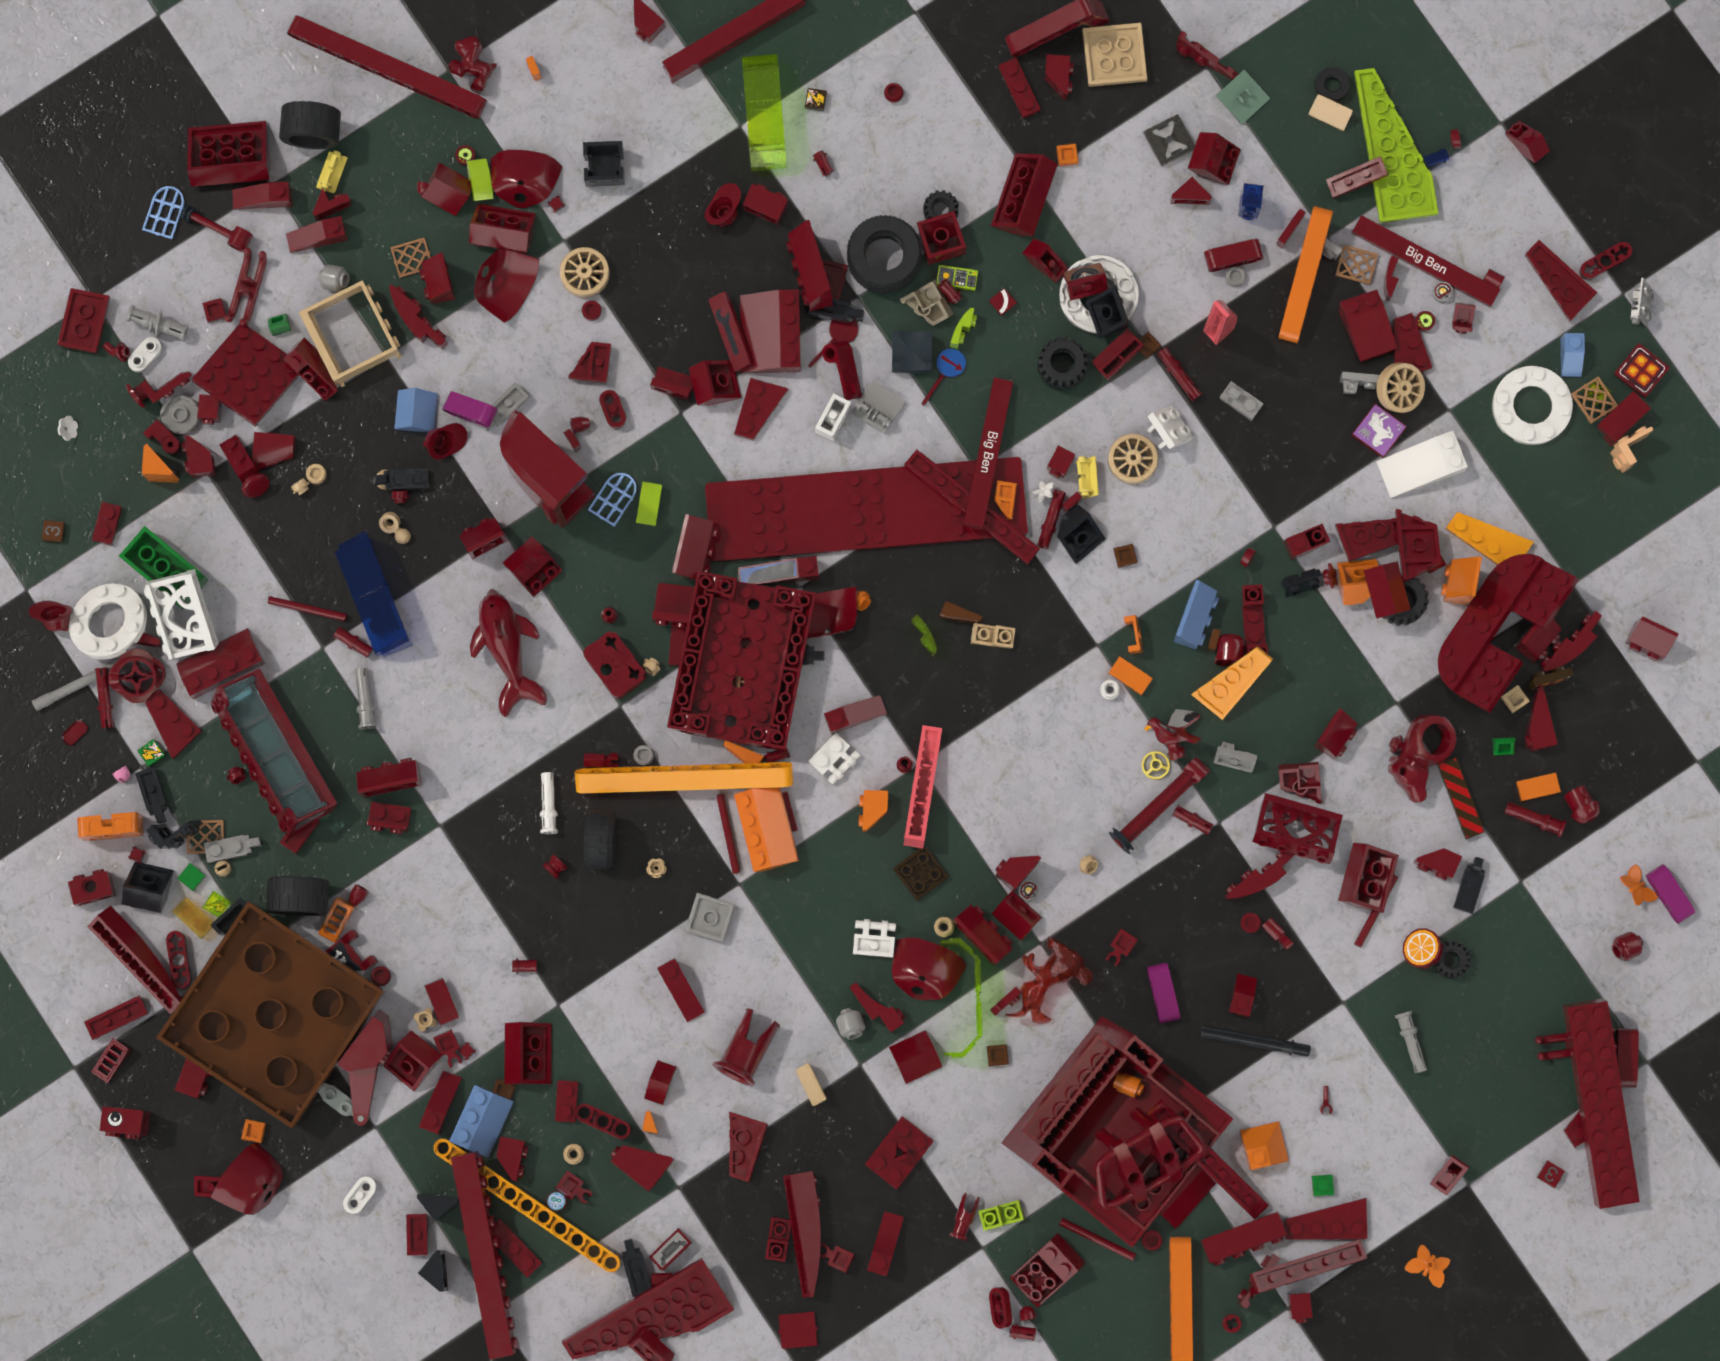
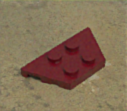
(1416, 545)

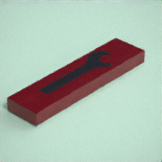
(730, 331)

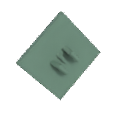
(1242, 97)

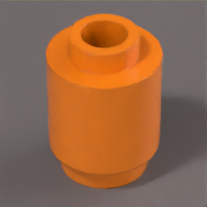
(1128, 1084)

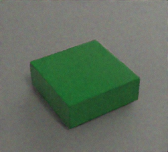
(191, 877)

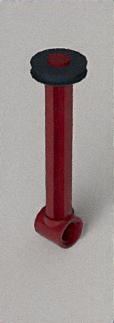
(1191, 774)

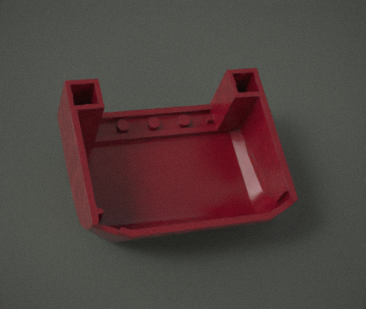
(544, 470)

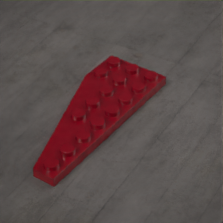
(672, 1307)

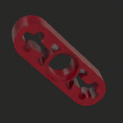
(1620, 258)
(181, 944)

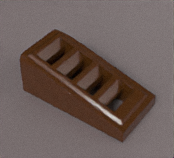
(953, 612)

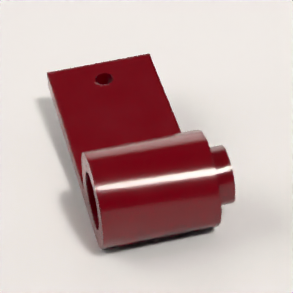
(842, 354)

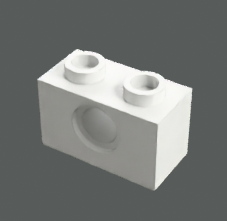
(833, 417)

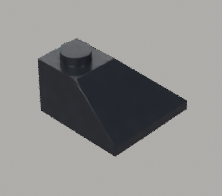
(1079, 533)

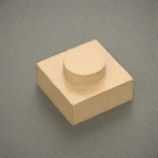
(1515, 699)

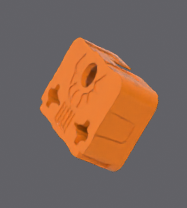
(119, 826)

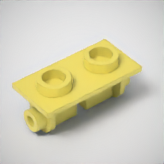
(332, 172)
(1088, 482)

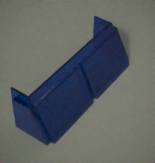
(372, 596)

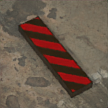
(1460, 798)

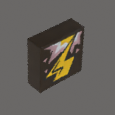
(815, 99)

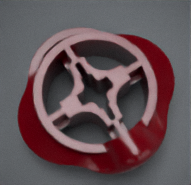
(138, 695)

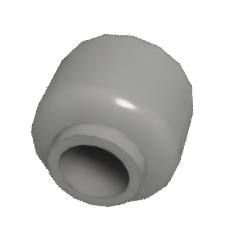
(333, 278)
(850, 1023)

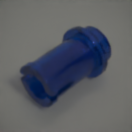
(1436, 158)

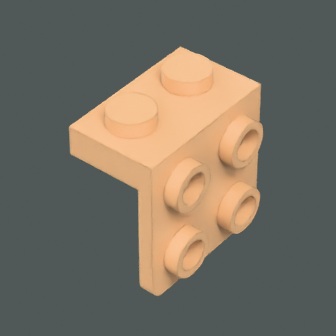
(1622, 454)

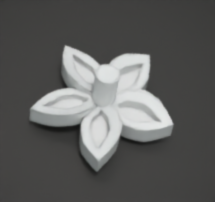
(1045, 490)

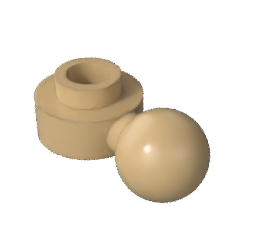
(402, 535)

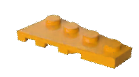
(1487, 539)
(1229, 686)

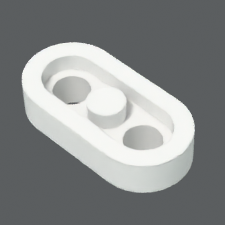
(147, 356)
(359, 1194)

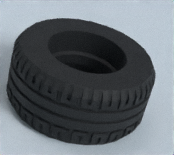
(888, 228)

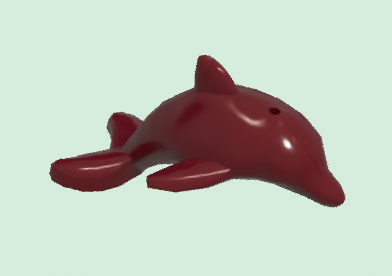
(501, 633)

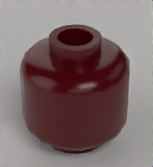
(1627, 946)

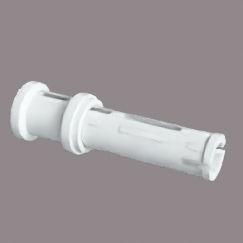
(548, 809)

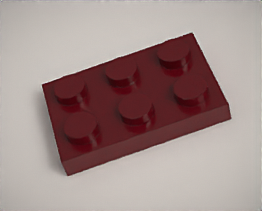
(83, 320)

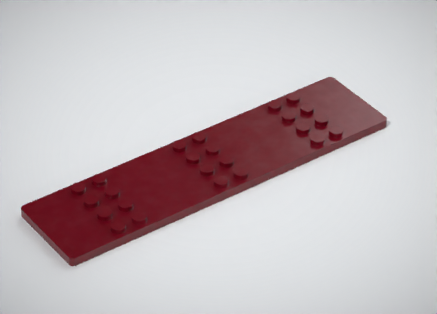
(847, 511)

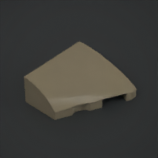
(929, 303)

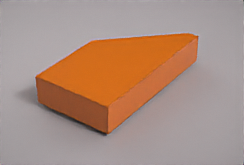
(1005, 497)

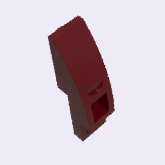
(410, 313)
(1569, 650)
(1255, 882)

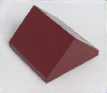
(447, 189)
(915, 1056)

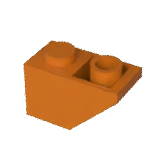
(874, 808)

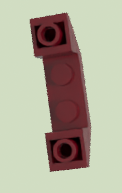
(1253, 617)

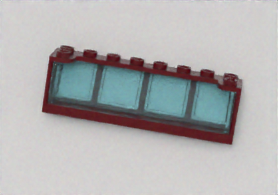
(272, 752)

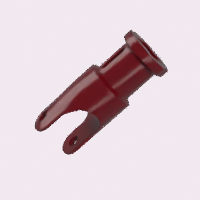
(963, 1219)

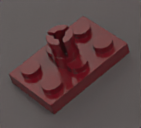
(899, 1152)

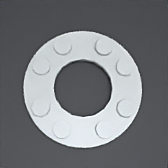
(1115, 272)
(1516, 428)
(128, 634)

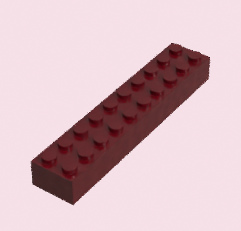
(1601, 1103)

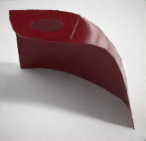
(534, 168)
(512, 283)
(833, 611)
(923, 958)
(244, 1180)

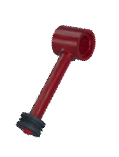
(237, 239)

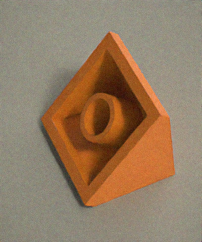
(155, 469)

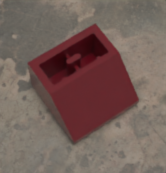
(1214, 158)
(532, 566)

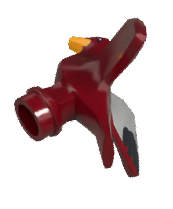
(1174, 731)

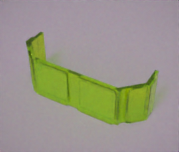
(764, 112)
(959, 942)

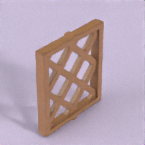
(1361, 252)
(403, 253)
(1582, 406)
(205, 822)

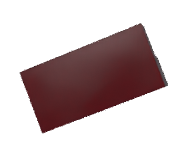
(1118, 354)
(1623, 418)
(1386, 590)

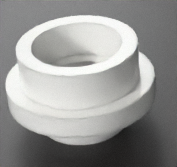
(1110, 683)

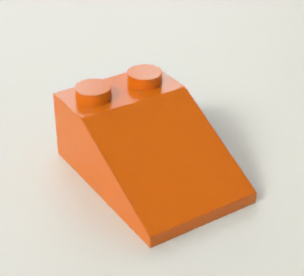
(1461, 580)

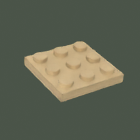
(1114, 54)

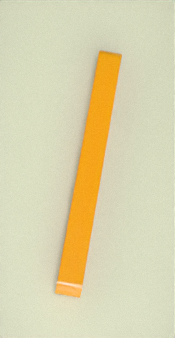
(684, 777)
(534, 1213)

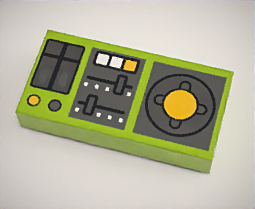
(958, 277)

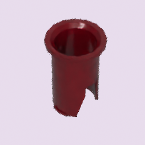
(742, 1055)

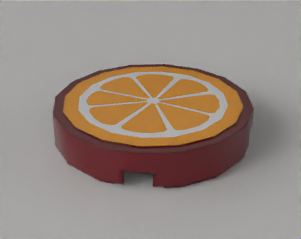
(1422, 948)

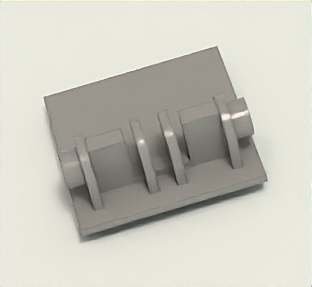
(1642, 296)
(878, 407)

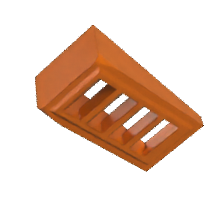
(743, 754)
(334, 908)

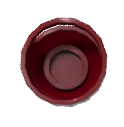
(1230, 649)

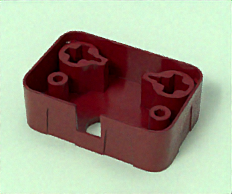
(620, 660)

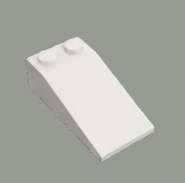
(1422, 464)

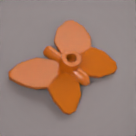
(1638, 892)
(1430, 1264)

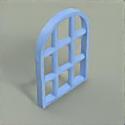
(167, 220)
(605, 501)

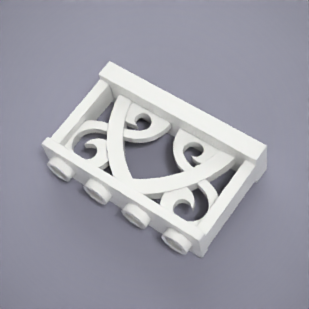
(164, 623)

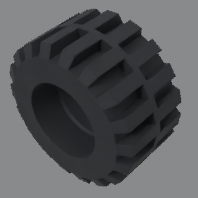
(1066, 347)
(1419, 606)

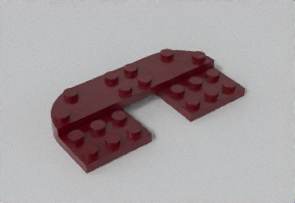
(1516, 585)

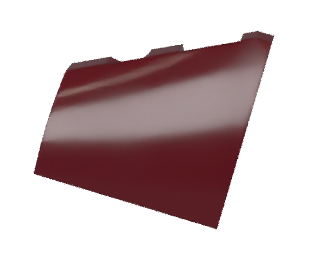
(272, 448)
(1301, 779)

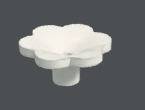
(67, 428)

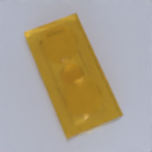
(193, 917)

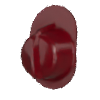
(724, 205)
(445, 440)
(52, 615)

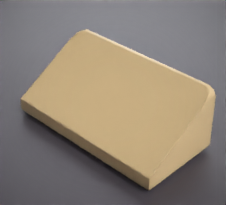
(1330, 112)
(810, 1084)

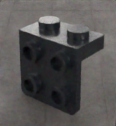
(165, 839)

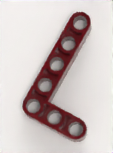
(1055, 24)

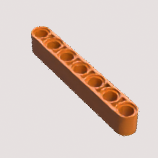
(1305, 274)
(1181, 1299)

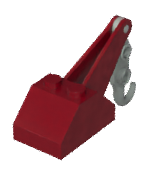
(362, 1062)

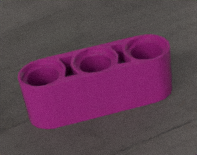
(470, 409)
(1670, 893)
(1163, 993)

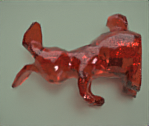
(1059, 968)

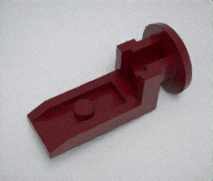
(144, 390)
(253, 482)

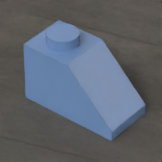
(1572, 354)

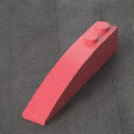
(1220, 321)
(922, 786)

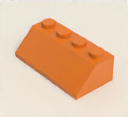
(766, 828)

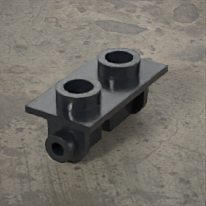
(1311, 580)

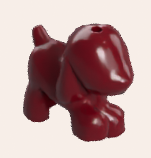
(470, 50)

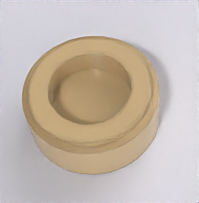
(316, 474)

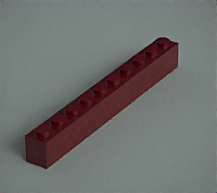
(484, 1255)

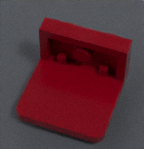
(672, 605)

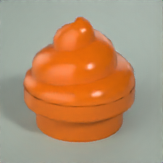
(863, 600)

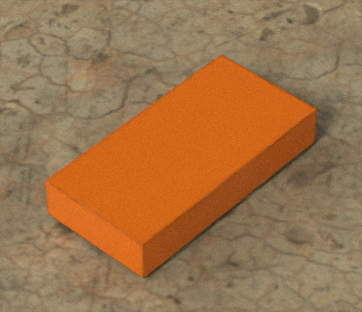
(1130, 676)
(1538, 787)

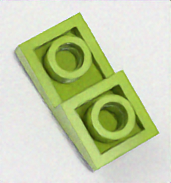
(480, 179)
(964, 324)
(649, 503)
(1001, 1215)

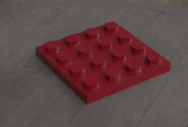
(246, 374)

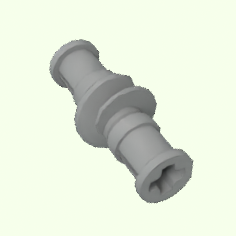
(157, 323)

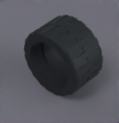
(310, 125)
(297, 896)

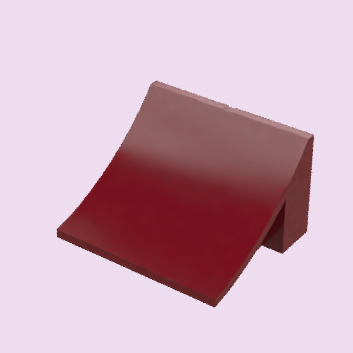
(1062, 1122)

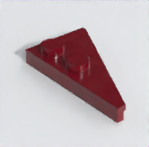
(1202, 56)

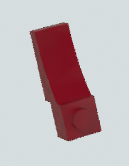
(891, 1018)
(885, 1243)

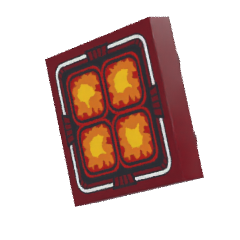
(1641, 370)

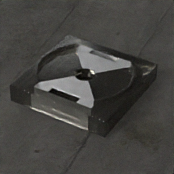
(1161, 147)

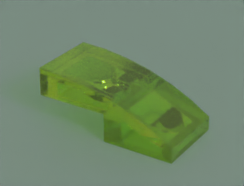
(927, 640)

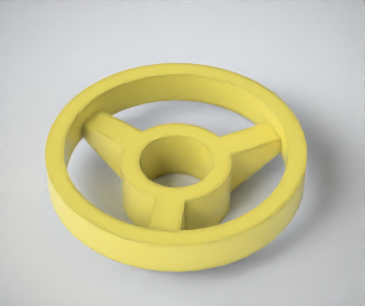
(1153, 769)

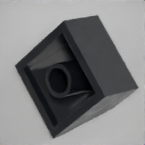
(147, 887)

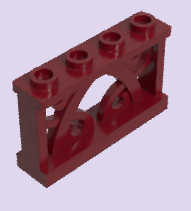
(1284, 842)

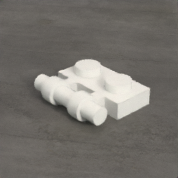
(829, 755)
(871, 944)

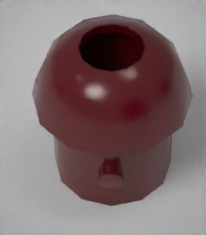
(1582, 805)

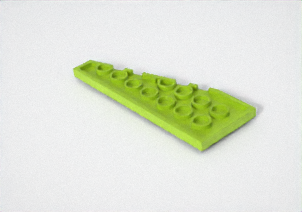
(1410, 186)

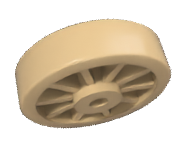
(584, 272)
(1401, 387)
(1133, 458)

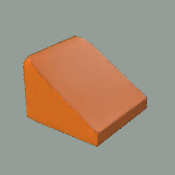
(649, 1124)

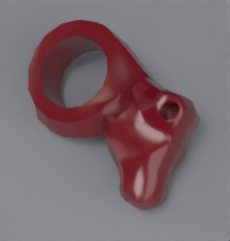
(1413, 763)

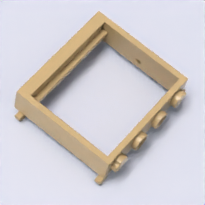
(322, 346)

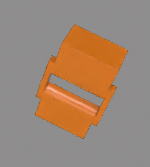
(1133, 619)

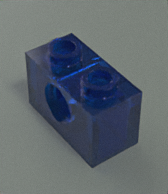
(1250, 201)

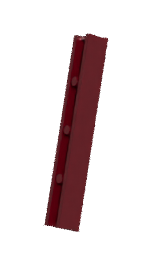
(728, 37)

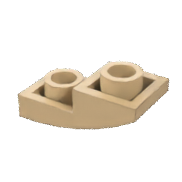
(992, 635)

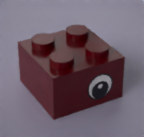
(124, 1121)

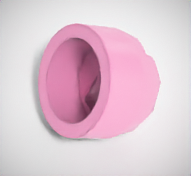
(122, 774)

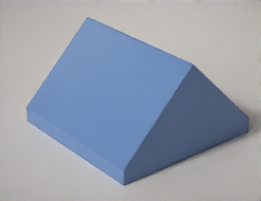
(416, 410)

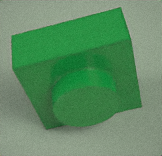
(1322, 1185)

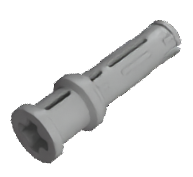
(365, 708)
(1409, 1032)

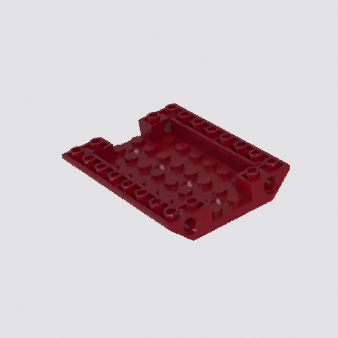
(714, 658)

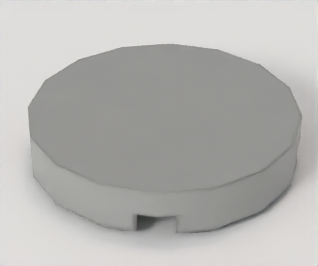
(180, 415)

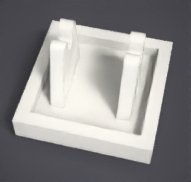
(1170, 427)

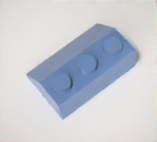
(1196, 615)
(481, 1121)

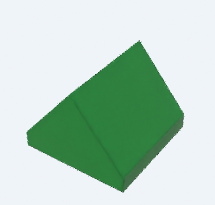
(279, 324)
(1503, 745)

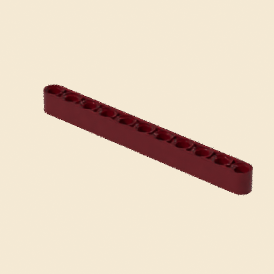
(387, 67)

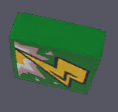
(151, 753)

